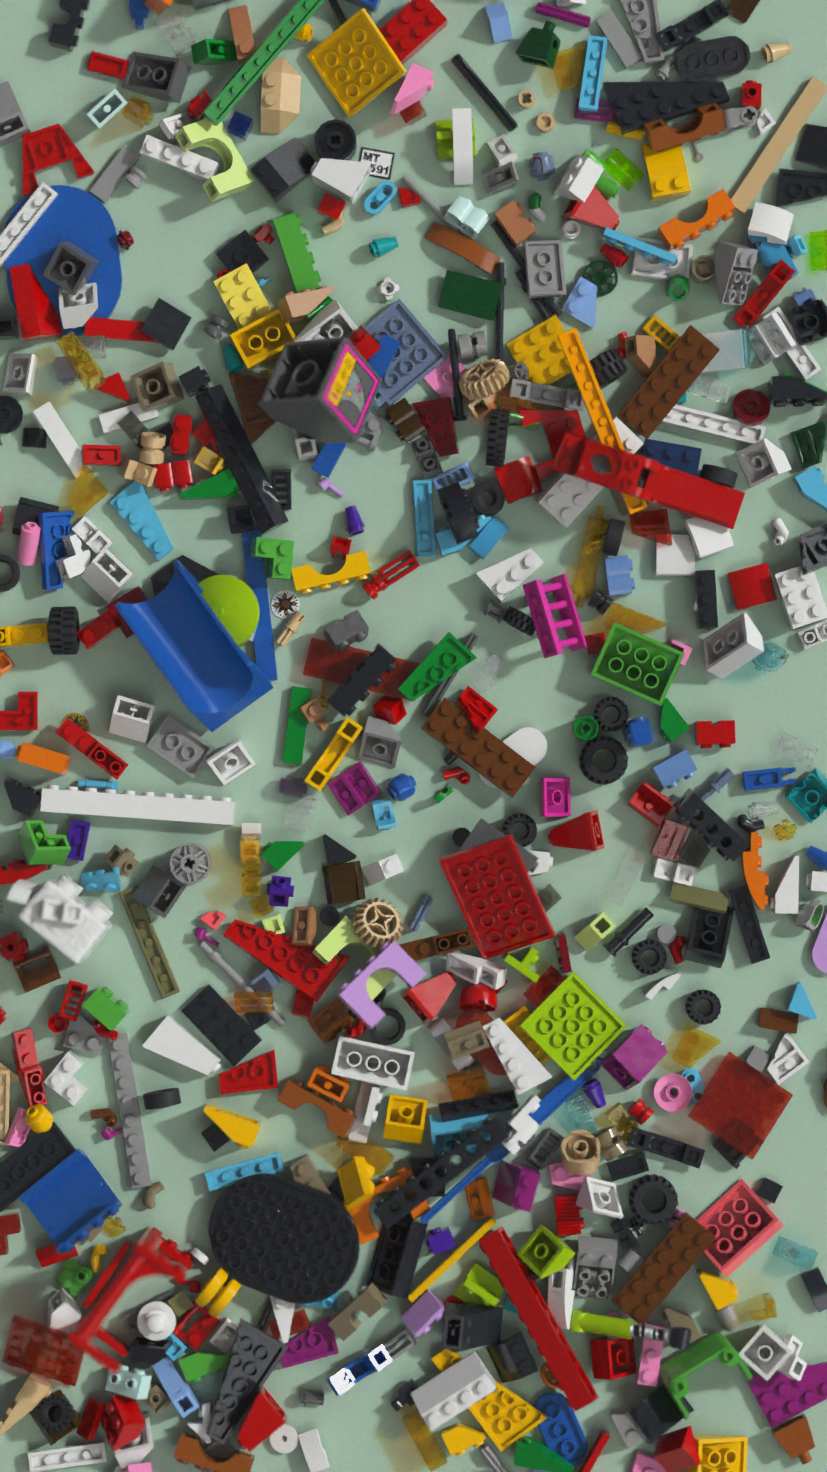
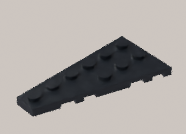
(649, 101)
(247, 1369)

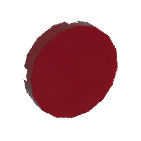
(751, 407)

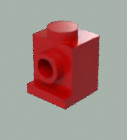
(197, 105)

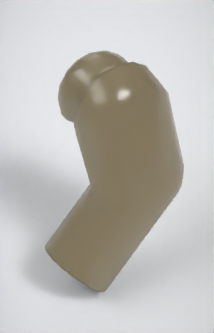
(149, 1194)

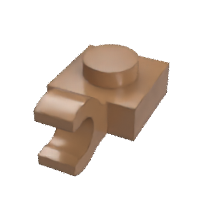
(313, 712)

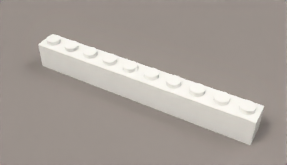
(137, 806)

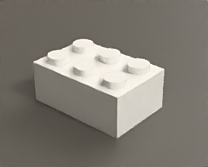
(800, 597)

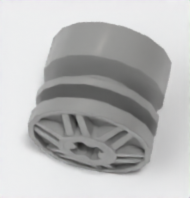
(201, 867)

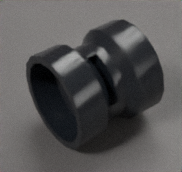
(600, 602)

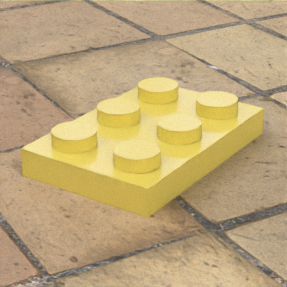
(242, 296)

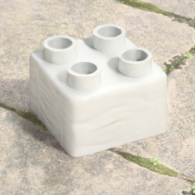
(72, 939)

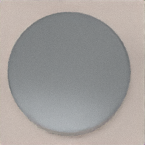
(666, 933)

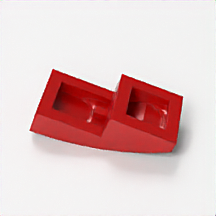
(302, 1005)

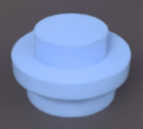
(7, 749)

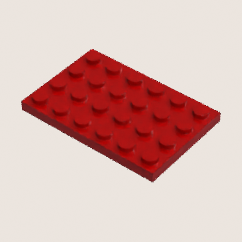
(497, 897)

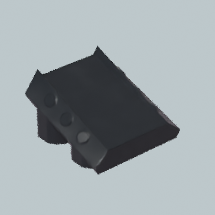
(809, 321)
(28, 512)

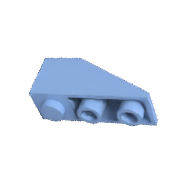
(176, 1387)

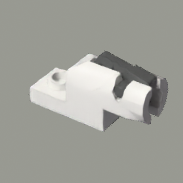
(523, 1126)

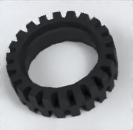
(497, 437)

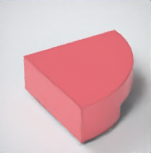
(213, 919)

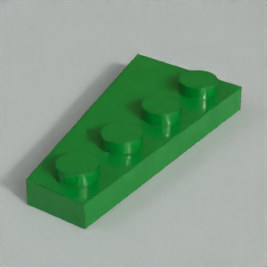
(437, 666)

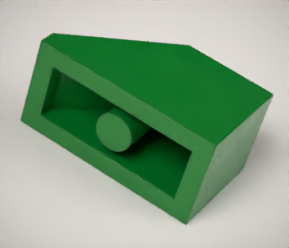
(213, 52)
(671, 722)
(281, 852)

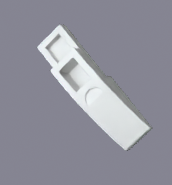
(560, 1294)

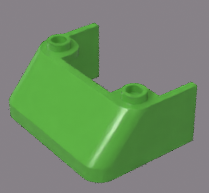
(675, 1370)

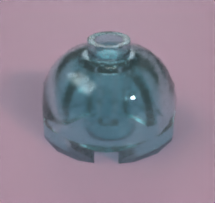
(771, 659)

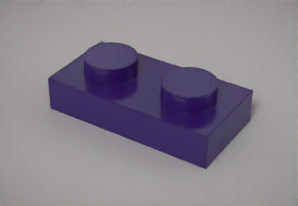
(78, 839)

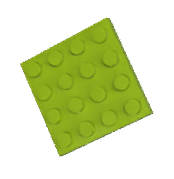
(573, 1026)

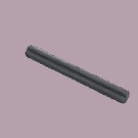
(444, 685)

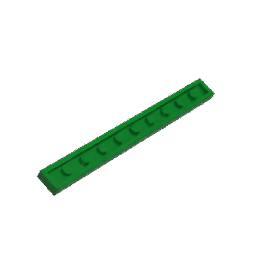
(260, 60)

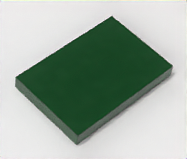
(470, 295)

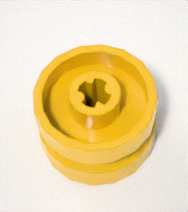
(217, 1292)

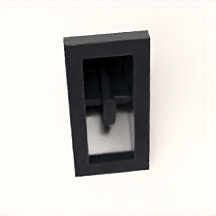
(336, 852)

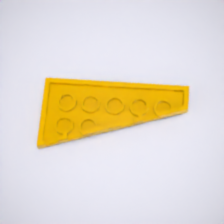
(501, 1412)

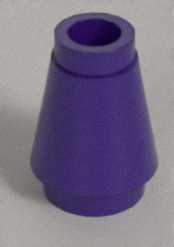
(354, 523)
(595, 1093)

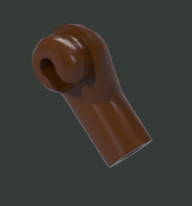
(106, 1114)

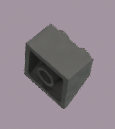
(70, 267)

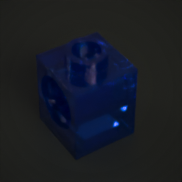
(240, 125)

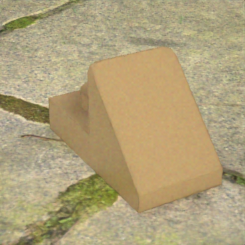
(138, 472)

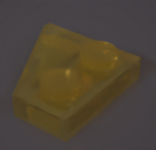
(568, 67)
(86, 492)
(694, 1046)

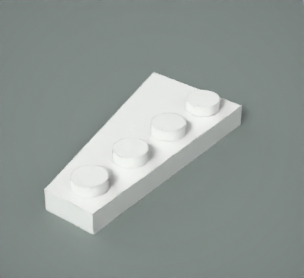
(516, 1059)

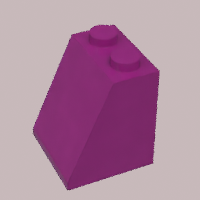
(634, 1057)
(516, 1185)

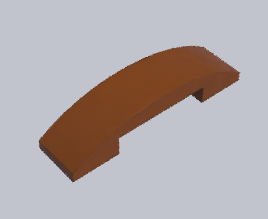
(463, 247)

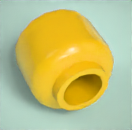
(38, 1118)

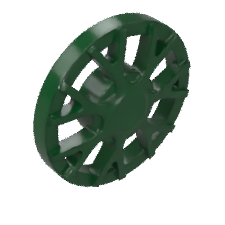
(600, 277)

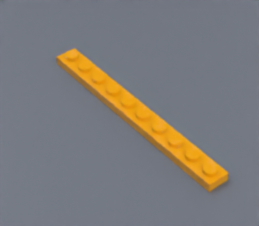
(595, 403)

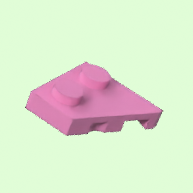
(562, 1178)

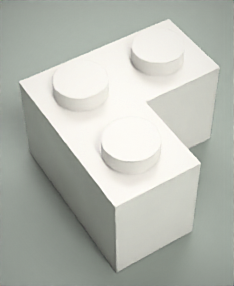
(63, 1079)

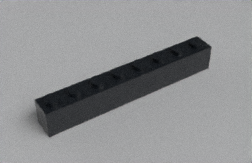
(241, 458)

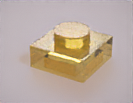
(261, 906)

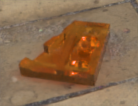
(513, 404)

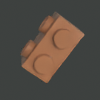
(515, 223)

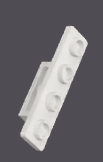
(365, 1111)

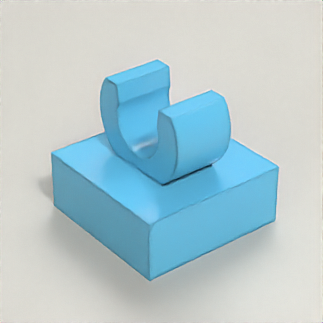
(797, 245)

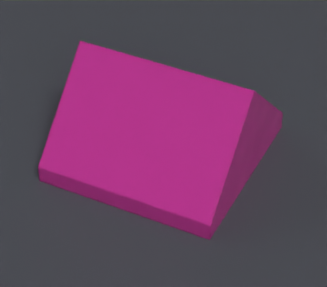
(555, 797)

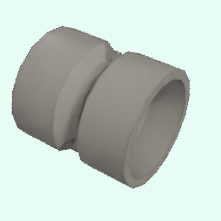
(465, 345)

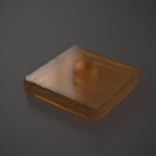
(468, 1084)

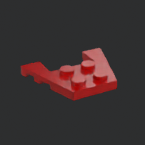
(46, 149)
(554, 425)

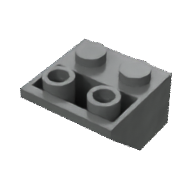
(159, 891)

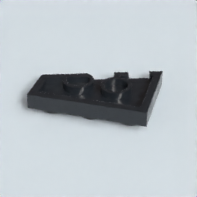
(799, 186)

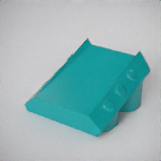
(810, 795)

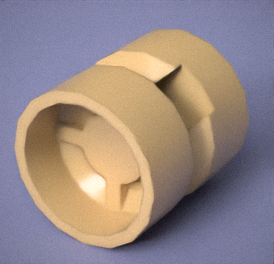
(152, 448)

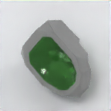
(810, 915)

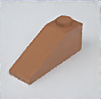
(242, 32)

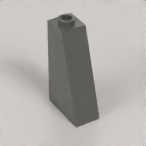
(485, 832)

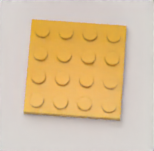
(356, 63)

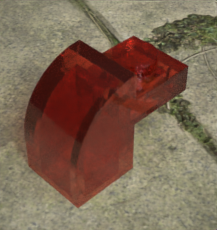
(545, 985)
(9, 1224)

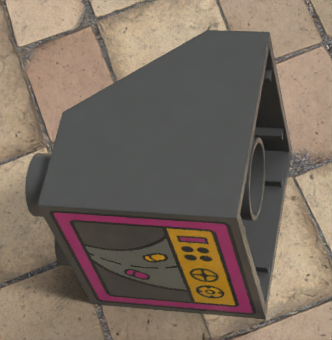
(322, 389)

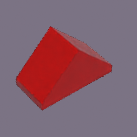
(115, 387)

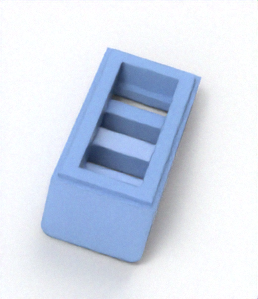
(468, 470)

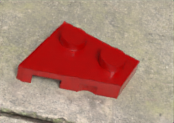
(476, 708)

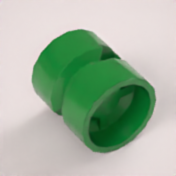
(585, 728)

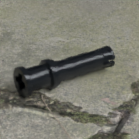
(622, 938)

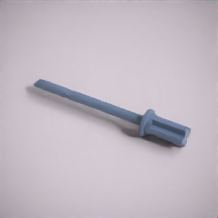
(719, 782)

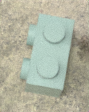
(129, 1382)

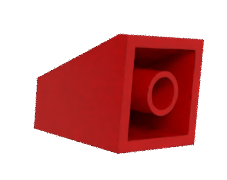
(261, 1420)

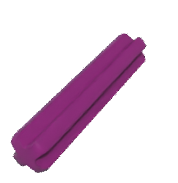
(563, 14)

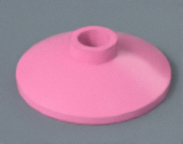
(666, 1099)

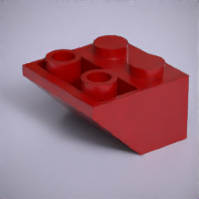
(122, 1421)

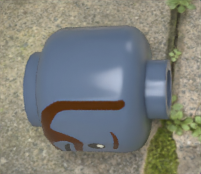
(541, 165)

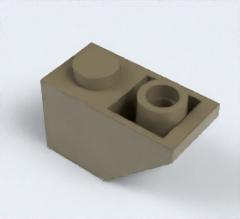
(679, 1319)

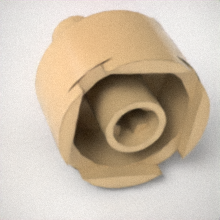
(580, 1152)

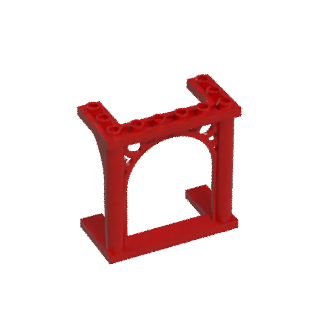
(149, 1258)

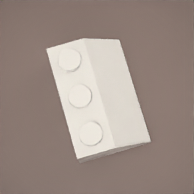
(732, 646)

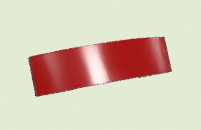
(764, 294)

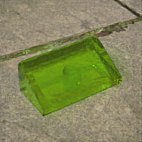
(622, 170)
(818, 250)

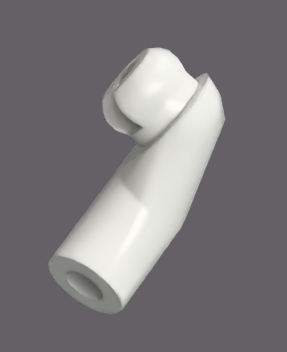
(781, 534)

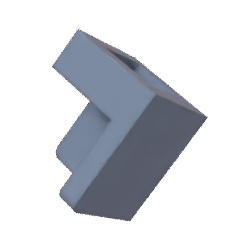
(265, 981)

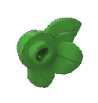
(71, 1277)

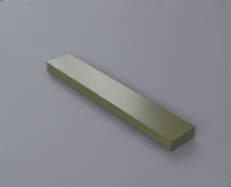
(149, 944)

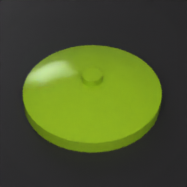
(233, 605)

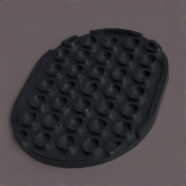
(284, 1238)

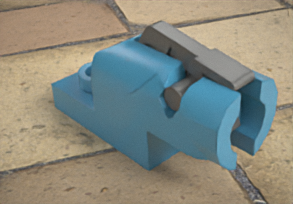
(770, 253)

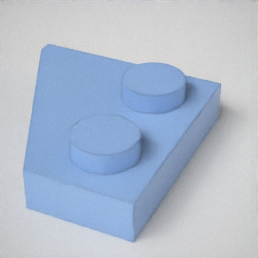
(582, 302)

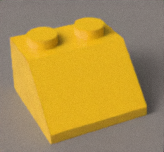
(405, 1119)
(719, 1288)

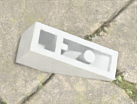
(787, 891)

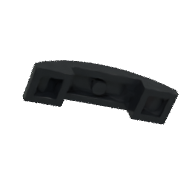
(692, 26)
(665, 1147)

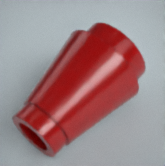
(614, 255)

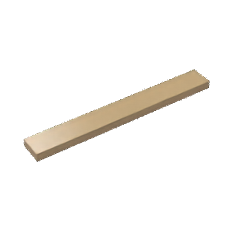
(778, 145)

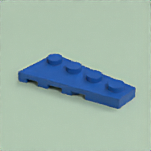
(53, 527)

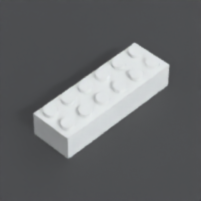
(570, 495)

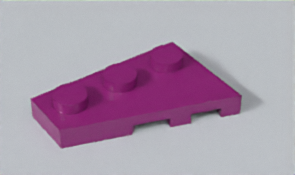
(311, 1345)

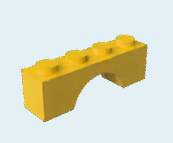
(307, 578)
(334, 754)

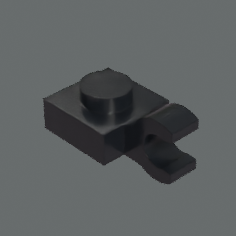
(405, 1396)

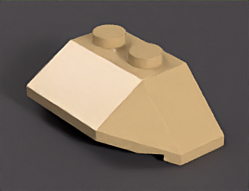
(279, 96)

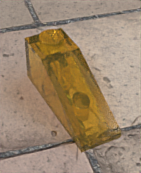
(630, 619)

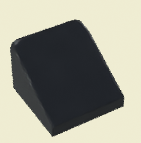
(34, 438)

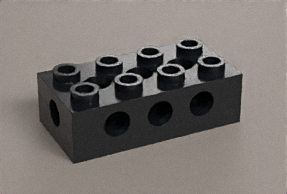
(731, 847)

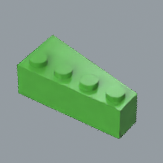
(295, 251)

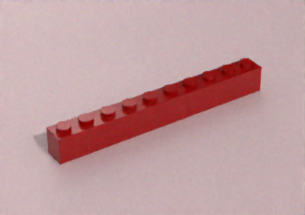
(538, 1319)

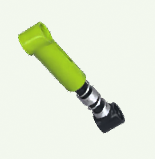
(623, 1328)

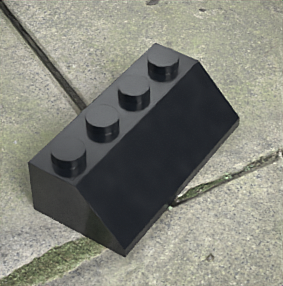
(397, 1256)

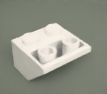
(107, 575)
(132, 719)
(62, 1311)

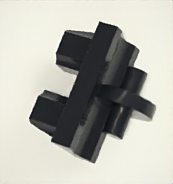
(629, 1240)

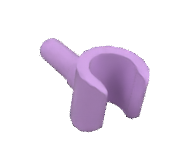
(326, 483)

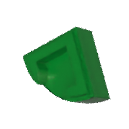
(443, 794)

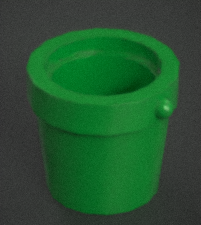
(677, 287)

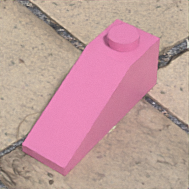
(413, 88)

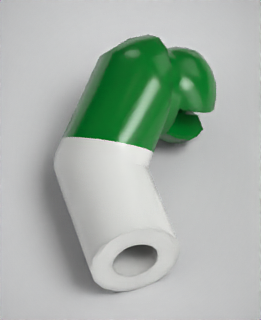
(534, 207)

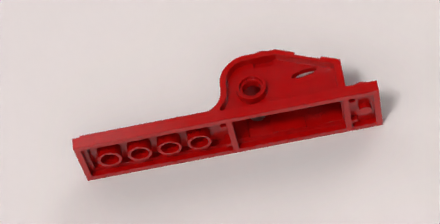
(661, 485)

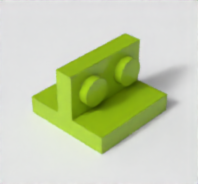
(444, 139)
(528, 959)
(479, 1287)

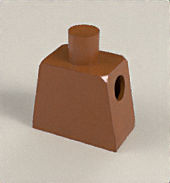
(796, 1438)

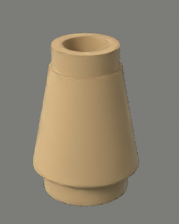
(775, 51)

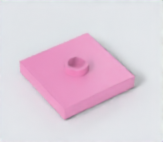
(441, 378)

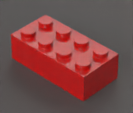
(413, 28)

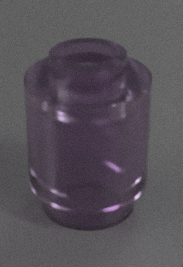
(293, 787)

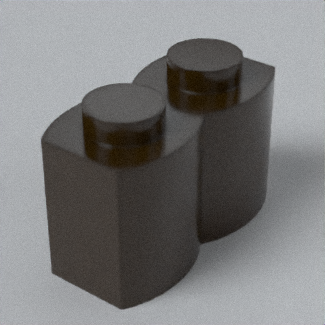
(405, 421)

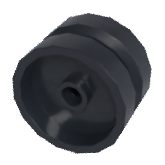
(334, 131)

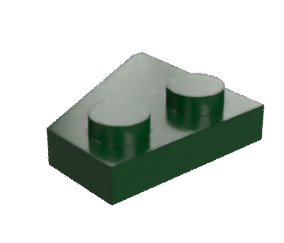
(810, 444)

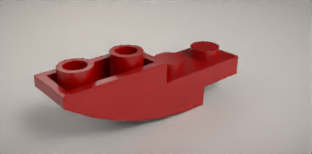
(91, 748)
(20, 870)
(27, 1067)

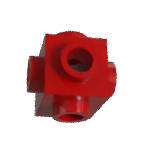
(14, 947)

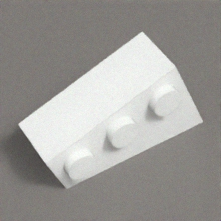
(509, 574)

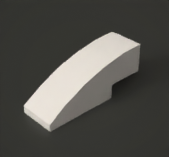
(476, 970)

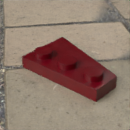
(440, 424)

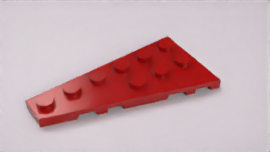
(289, 961)

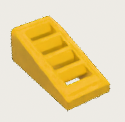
(673, 335)

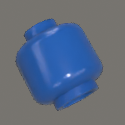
(401, 787)

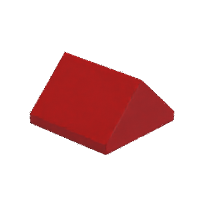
(677, 1450)

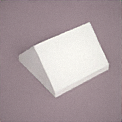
(20, 373)
(231, 762)
(600, 1197)

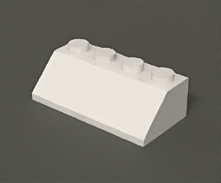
(373, 1063)
(453, 1390)

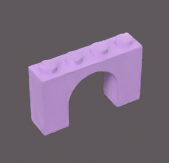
(355, 994)

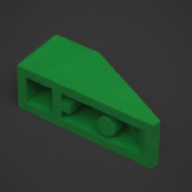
(217, 487)
(536, 1455)

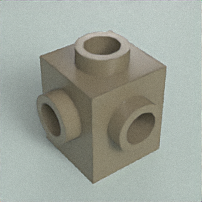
(125, 860)

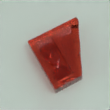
(651, 525)

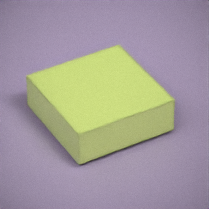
(274, 924)

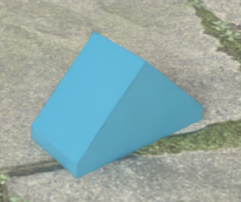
(800, 1003)

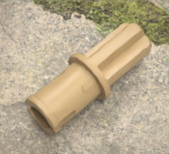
(290, 628)

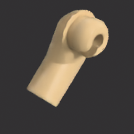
(335, 225)

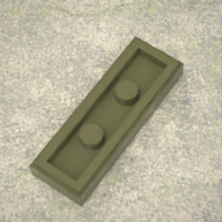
(699, 898)

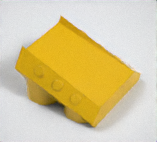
(356, 1181)

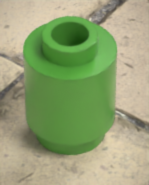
(607, 187)

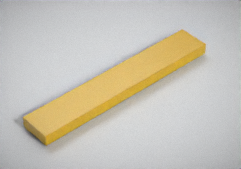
(451, 1259)

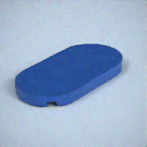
(561, 1428)

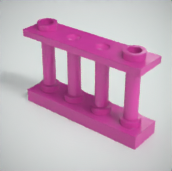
(543, 620)

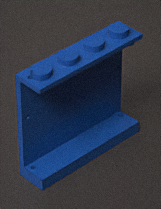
(71, 1201)

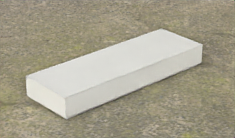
(110, 419)

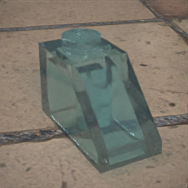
(795, 1253)

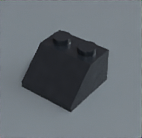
(512, 1358)

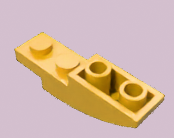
(24, 635)

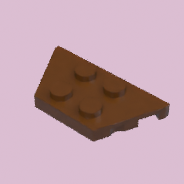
(248, 394)

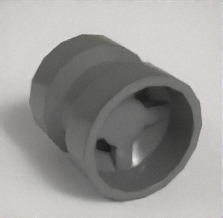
(216, 327)

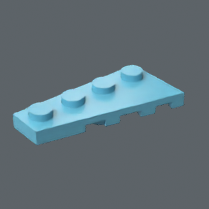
(140, 515)

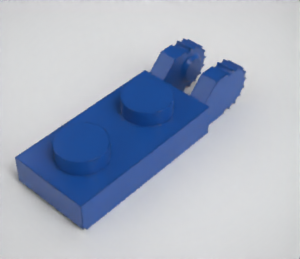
(766, 778)

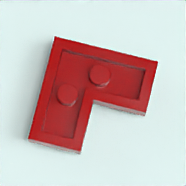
(27, 715)

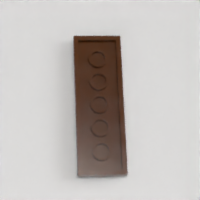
(668, 382)
(478, 750)
(663, 1269)

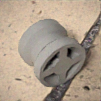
(135, 177)
(518, 371)

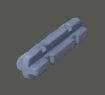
(420, 912)

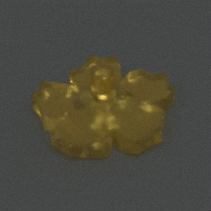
(785, 830)
(113, 1226)

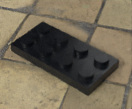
(221, 1025)

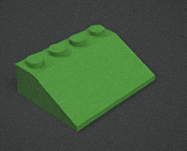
(637, 663)

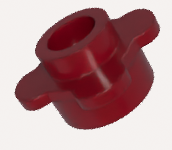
(125, 239)

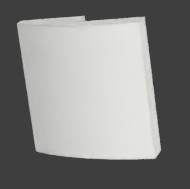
(770, 223)
(771, 339)
(708, 537)
(677, 558)

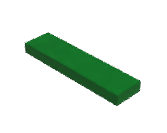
(296, 726)

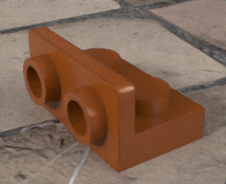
(331, 1021)

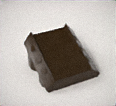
(343, 882)
(55, 1414)

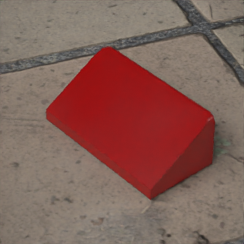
(48, 1255)

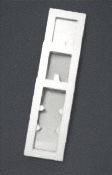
(61, 437)

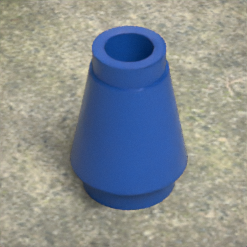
(818, 857)

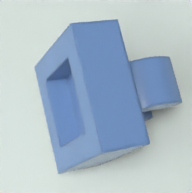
(804, 298)

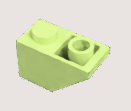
(595, 931)

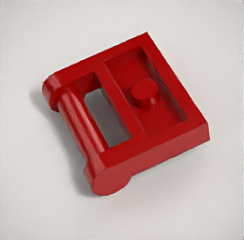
(199, 1330)

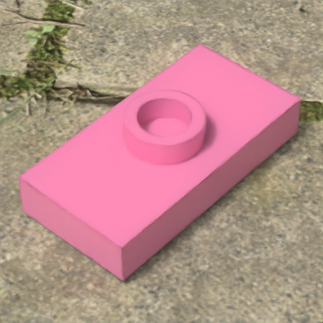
(19, 1130)

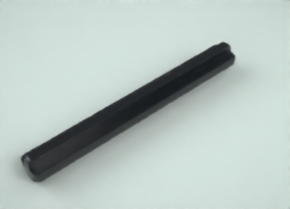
(484, 92)

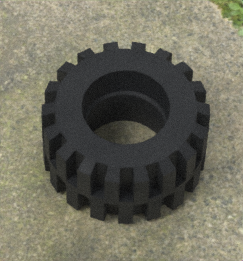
(608, 367)
(62, 630)
(603, 743)
(665, 1211)

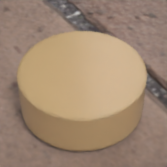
(545, 122)

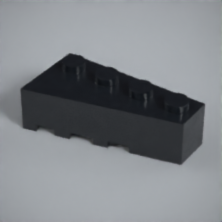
(361, 681)

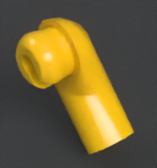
(95, 1257)

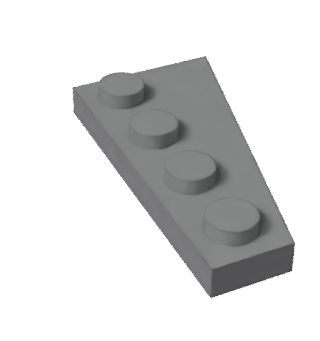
(644, 24)

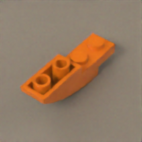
(753, 878)

